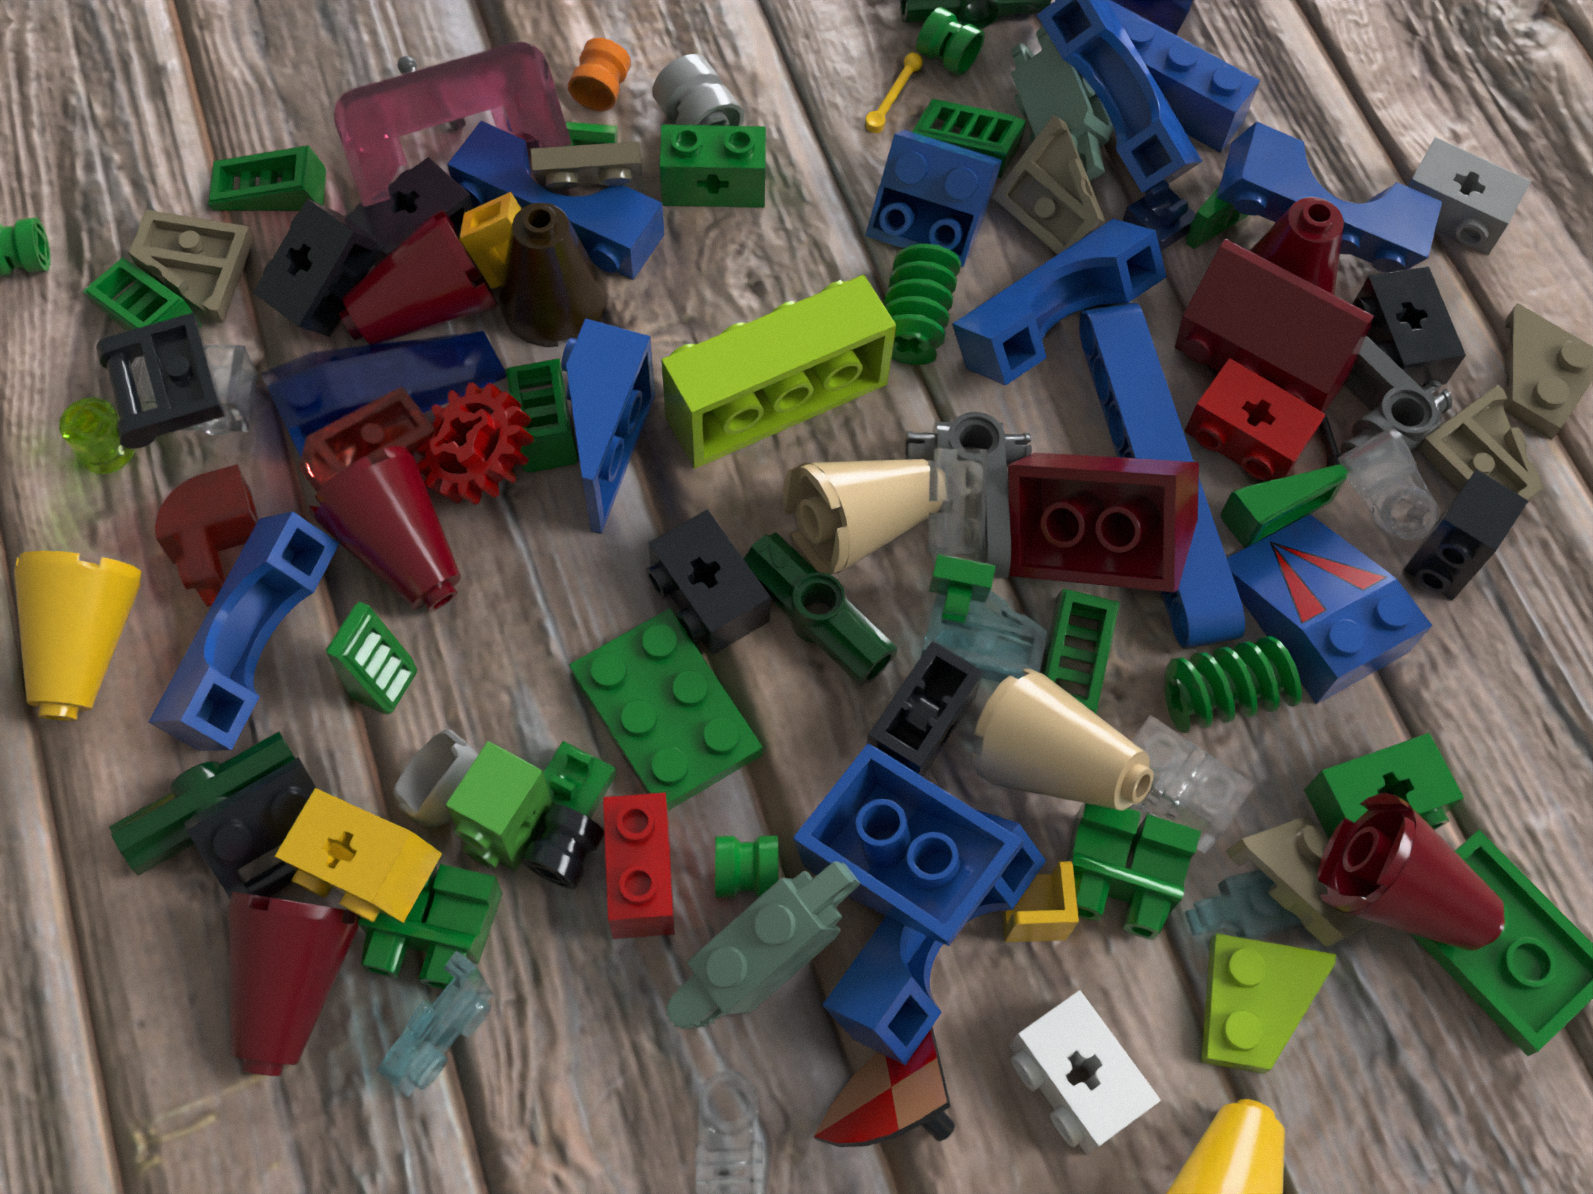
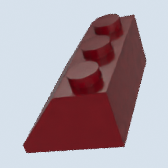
(1272, 326)
(1102, 519)

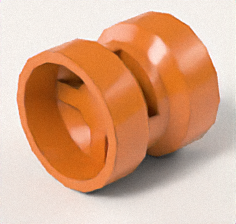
(598, 76)

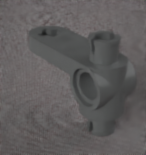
(1392, 399)
(982, 432)

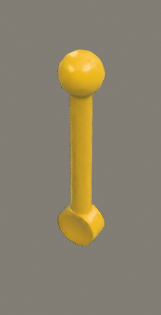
(876, 119)

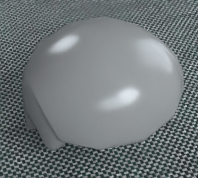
(433, 778)

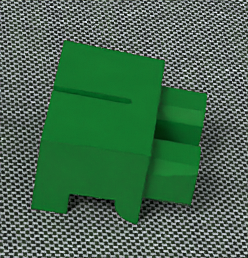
(1153, 871)
(447, 917)

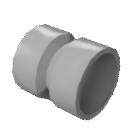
(695, 95)

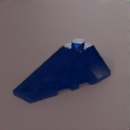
(339, 381)

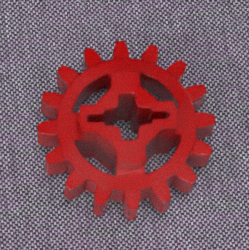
(477, 439)

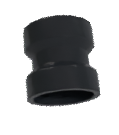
(563, 846)

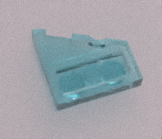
(991, 638)
(460, 1009)

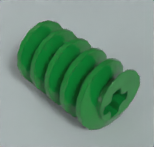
(920, 300)
(1231, 679)

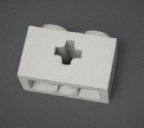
(1067, 1040)

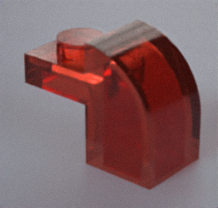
(202, 519)

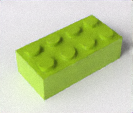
(777, 370)

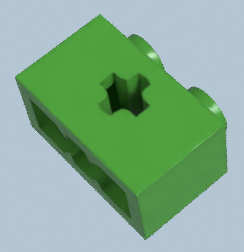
(499, 807)

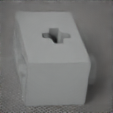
(1473, 192)

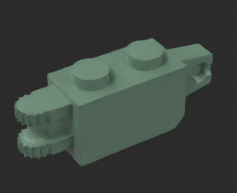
(1056, 88)
(762, 947)

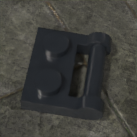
(178, 375)
(251, 826)

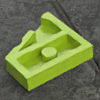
(1257, 999)

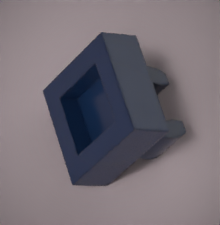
(1162, 212)

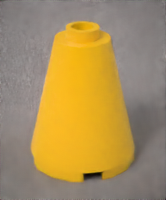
(70, 626)
(1236, 1154)

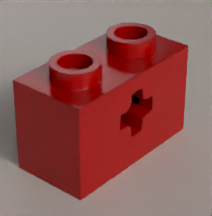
(1253, 422)
(638, 866)

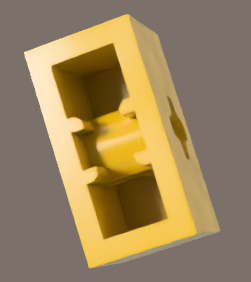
(359, 856)

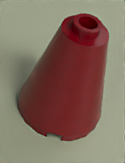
(1306, 242)
(418, 286)
(391, 527)
(1407, 878)
(281, 975)

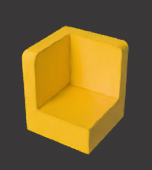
(487, 235)
(1045, 909)

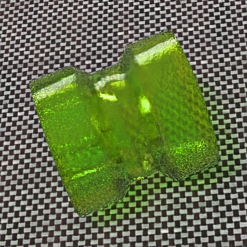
(92, 434)

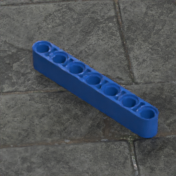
(1148, 427)

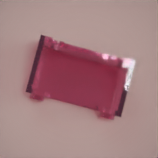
(505, 79)

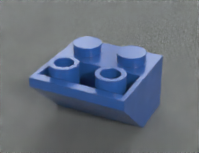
(932, 194)

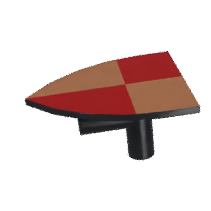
(890, 1100)

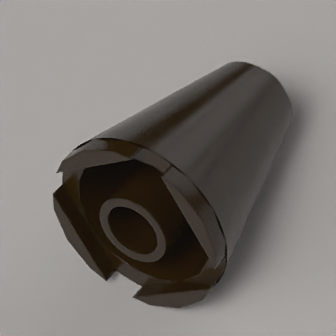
(548, 278)

